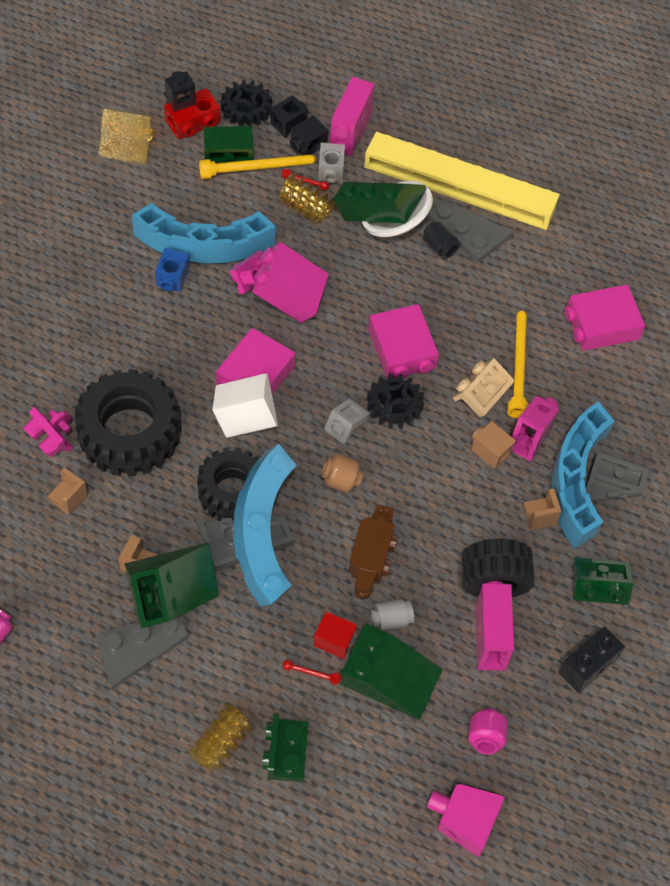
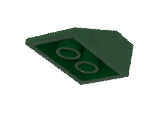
(390, 672)

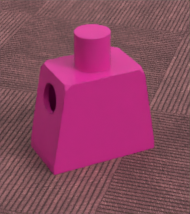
(540, 416)
(467, 815)

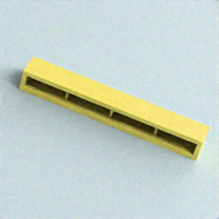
(461, 180)

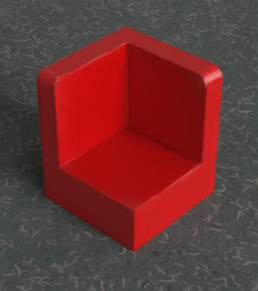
(334, 635)

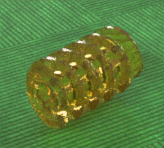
(304, 200)
(220, 738)

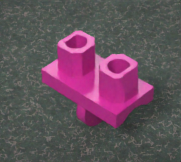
(245, 271)
(40, 423)

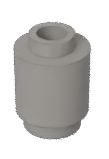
(392, 614)

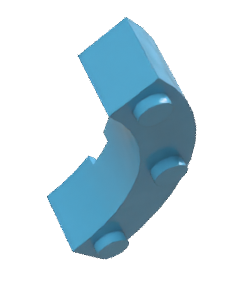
(204, 241)
(578, 515)
(253, 529)

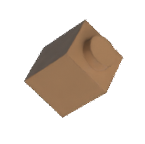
(492, 444)

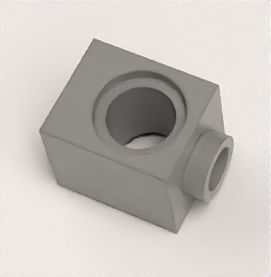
(331, 162)

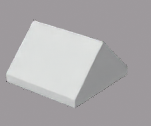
(245, 406)

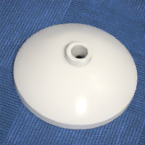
(394, 229)

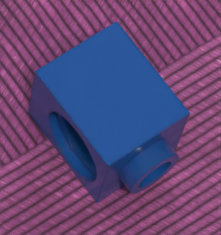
(174, 262)

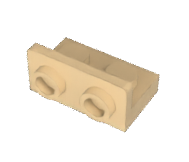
(484, 386)

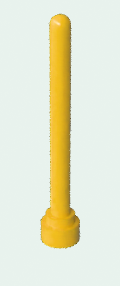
(210, 168)
(518, 402)

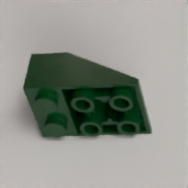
(171, 584)

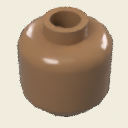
(341, 473)

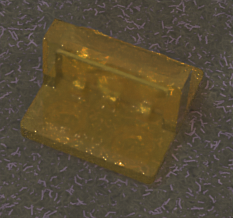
(125, 136)

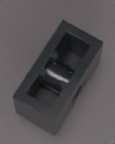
(591, 659)

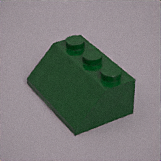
(378, 201)

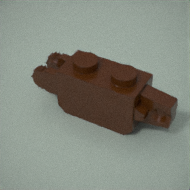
(371, 549)

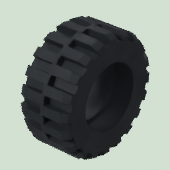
(120, 393)

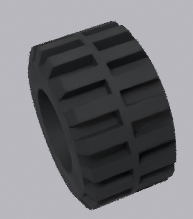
(216, 469)
(498, 561)

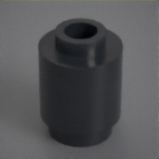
(440, 239)

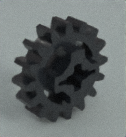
(246, 103)
(397, 404)

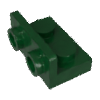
(602, 581)
(287, 749)

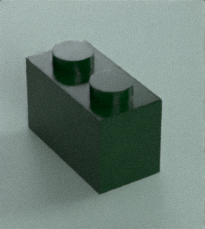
(228, 143)

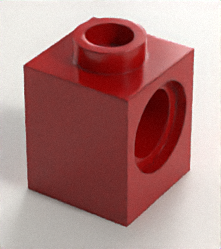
(207, 109)
(182, 122)

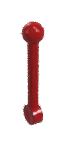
(323, 185)
(334, 678)

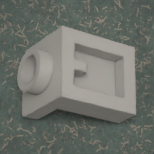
(345, 419)

